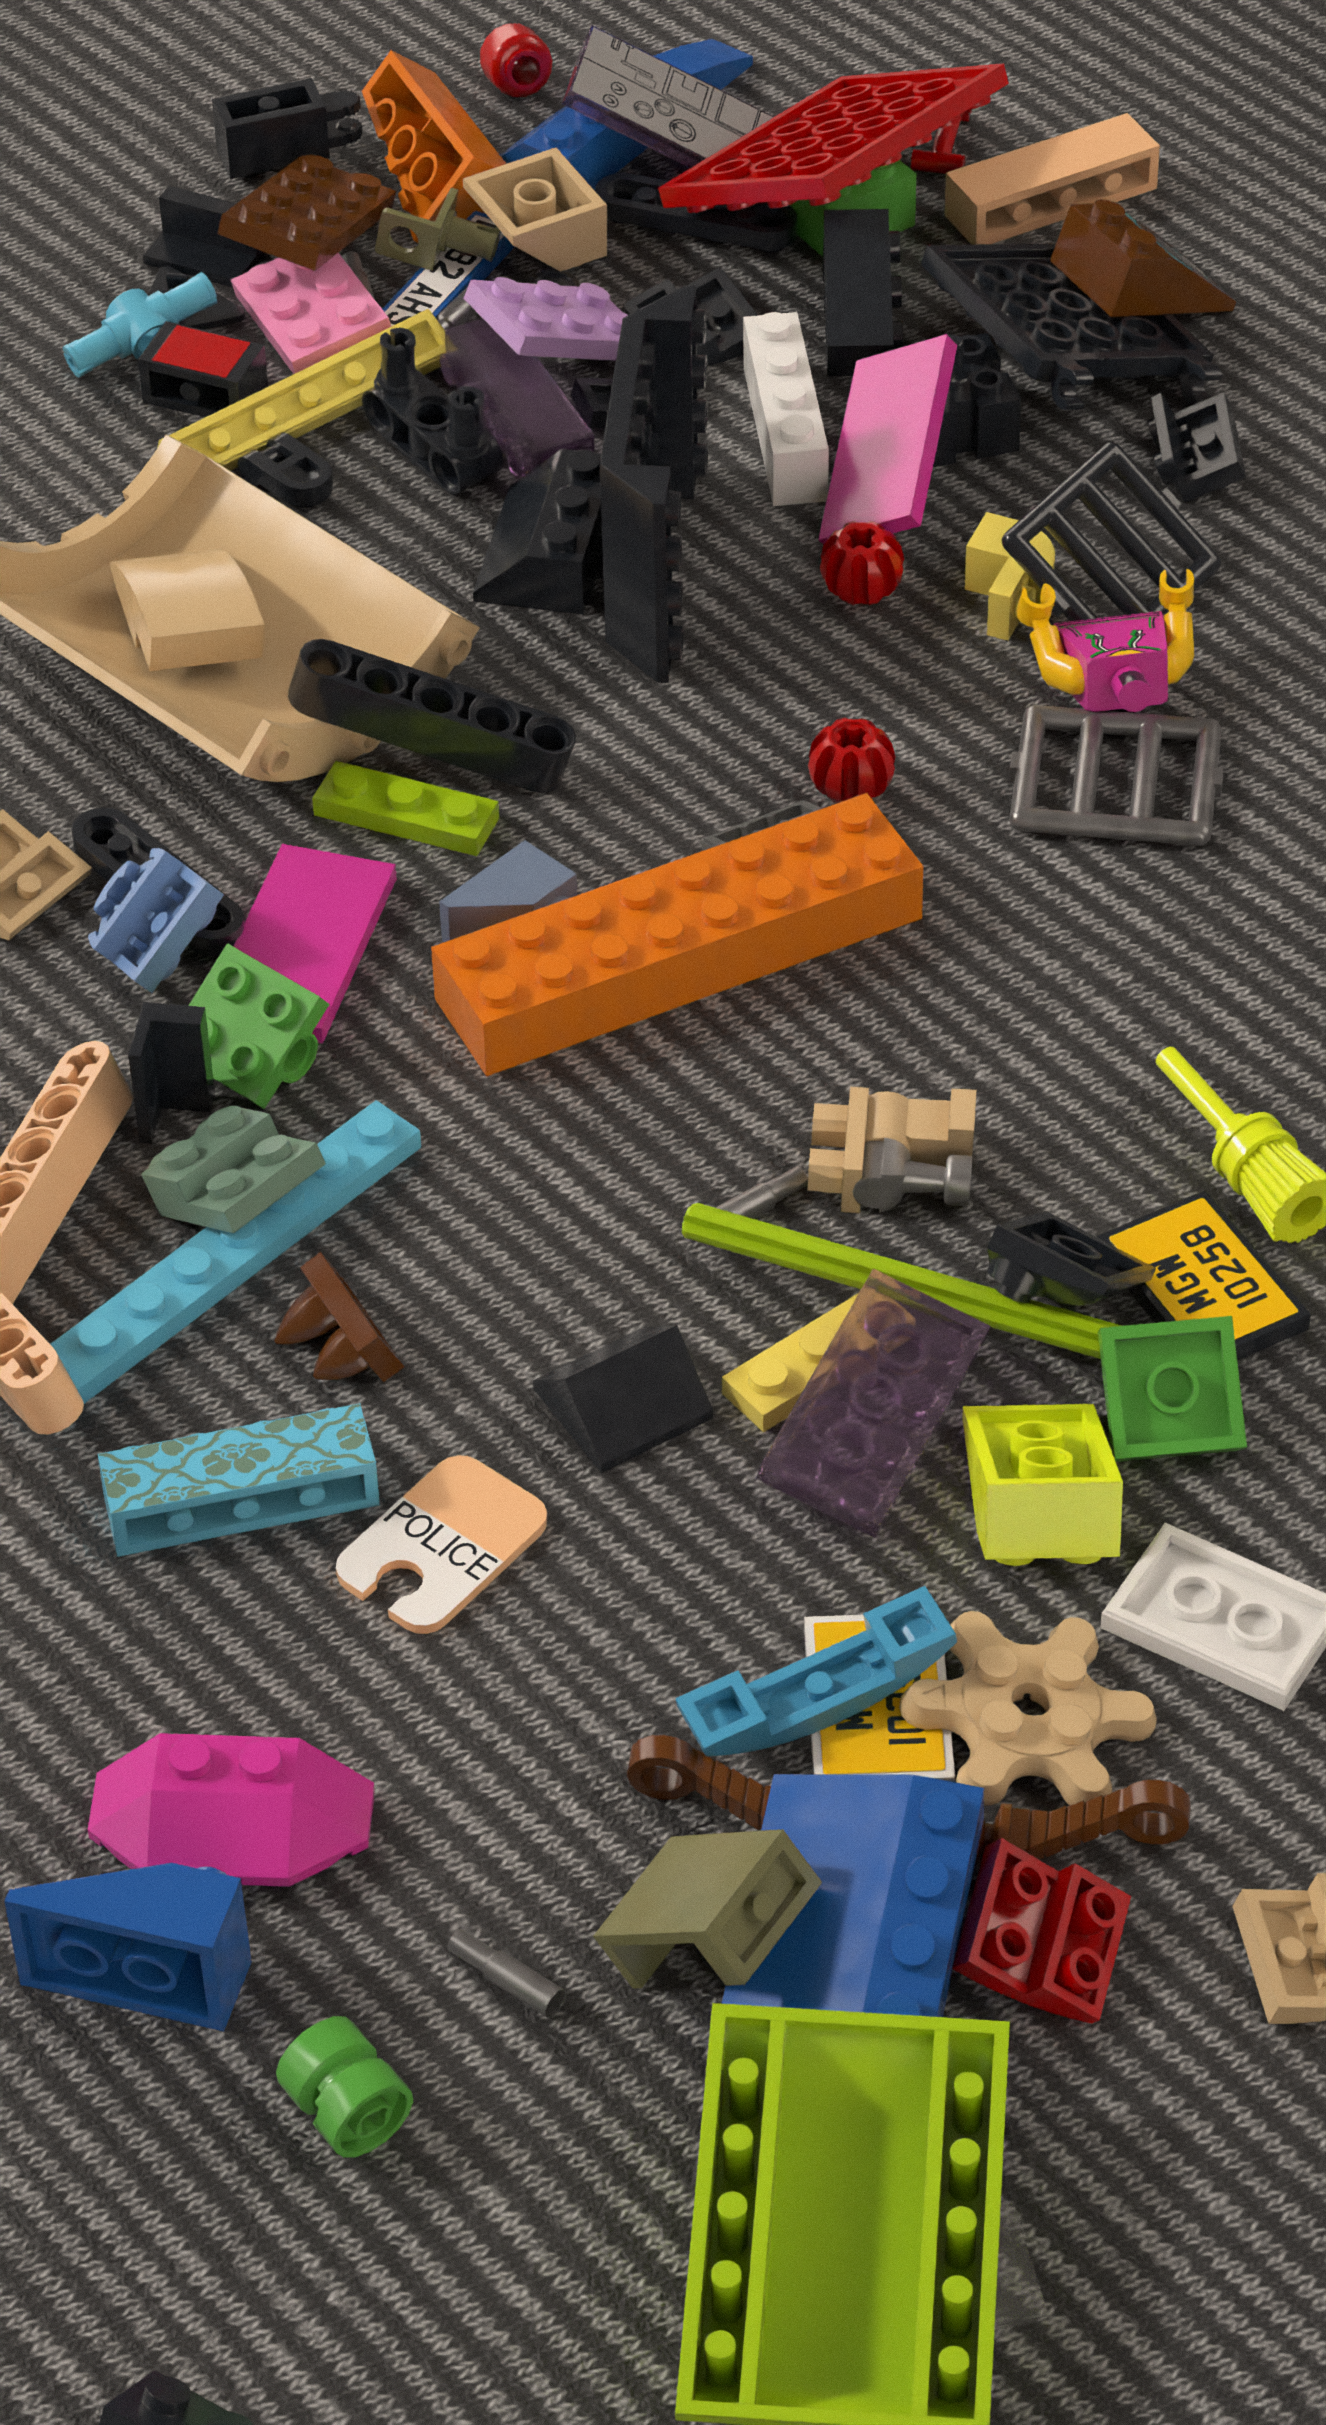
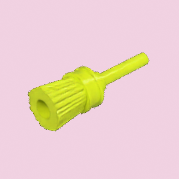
(1256, 1158)

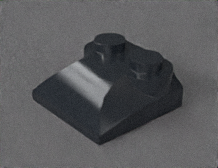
(1059, 1262)

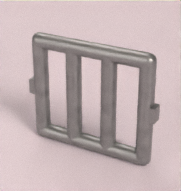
(1140, 822)

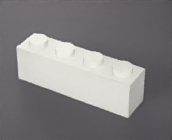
(785, 409)

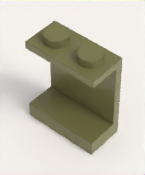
(711, 1890)

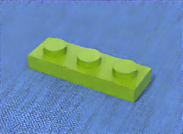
(406, 808)

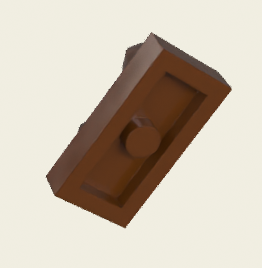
(332, 1304)

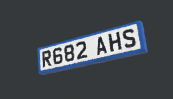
(449, 277)

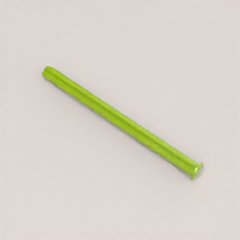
(853, 1267)

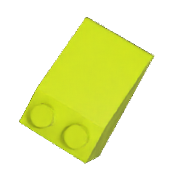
(1043, 1483)

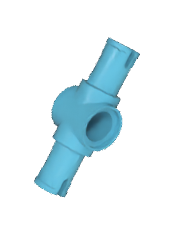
(135, 320)

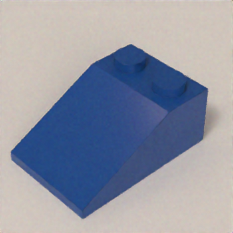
(137, 1940)

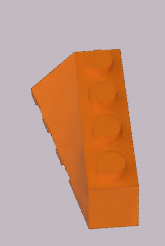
(427, 137)

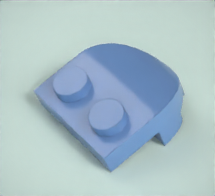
(152, 916)

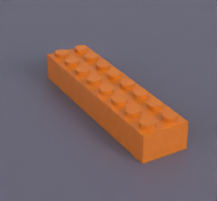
(676, 933)

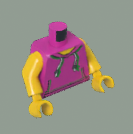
(1117, 658)

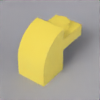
(998, 575)

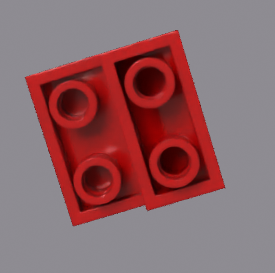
(1042, 1933)

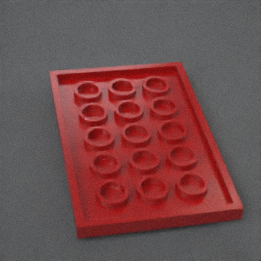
(833, 138)

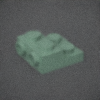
(229, 1170)

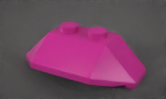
(232, 1804)

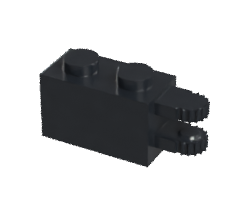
(280, 123)

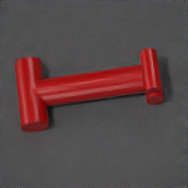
(940, 157)

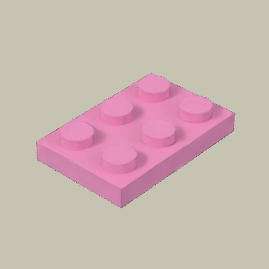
(309, 311)

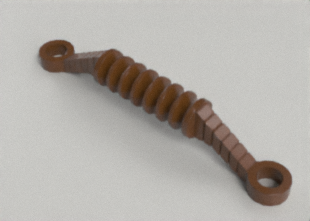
(1031, 1831)

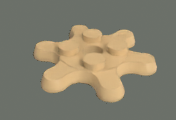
(1014, 1744)

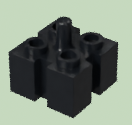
(980, 404)

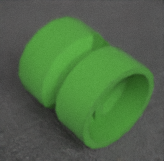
(342, 2081)

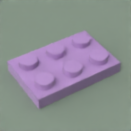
(549, 317)

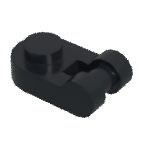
(289, 471)

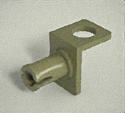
(436, 236)

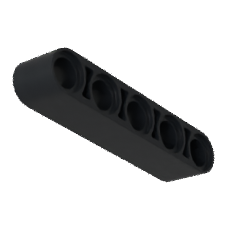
(431, 715)

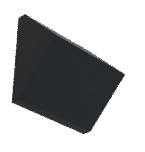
(627, 1395)

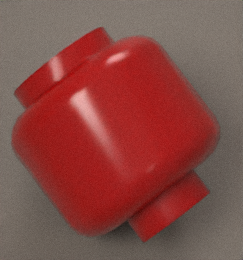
(516, 60)

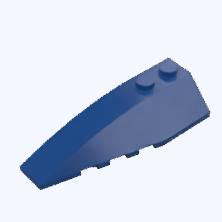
(603, 151)

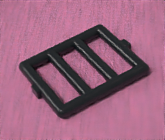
(1082, 486)

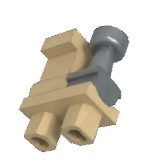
(893, 1148)

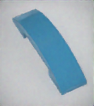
(824, 1687)

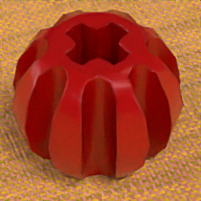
(862, 563)
(851, 760)

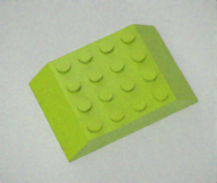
(845, 2220)

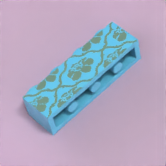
(239, 1479)

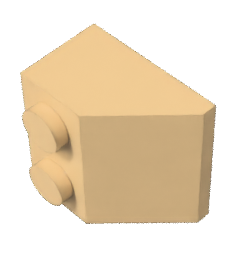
(544, 209)

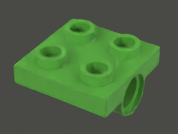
(257, 1025)

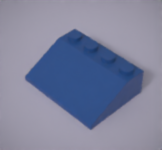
(891, 1894)

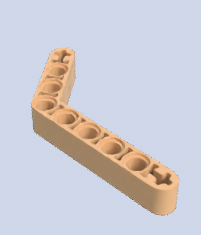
(38, 1185)

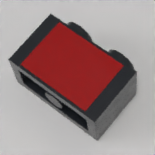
(200, 370)

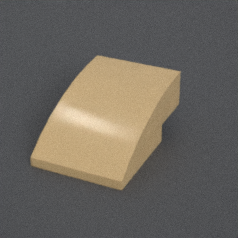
(189, 609)

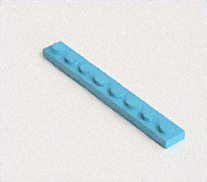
(220, 1261)

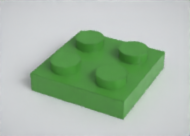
(1172, 1388)

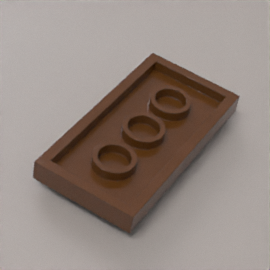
(307, 212)

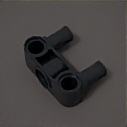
(427, 426)

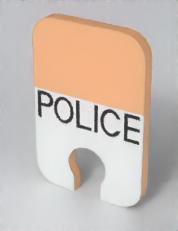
(454, 1532)

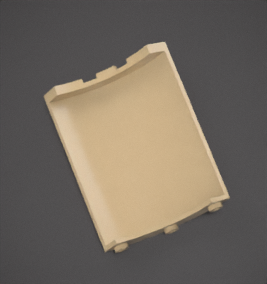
(300, 578)

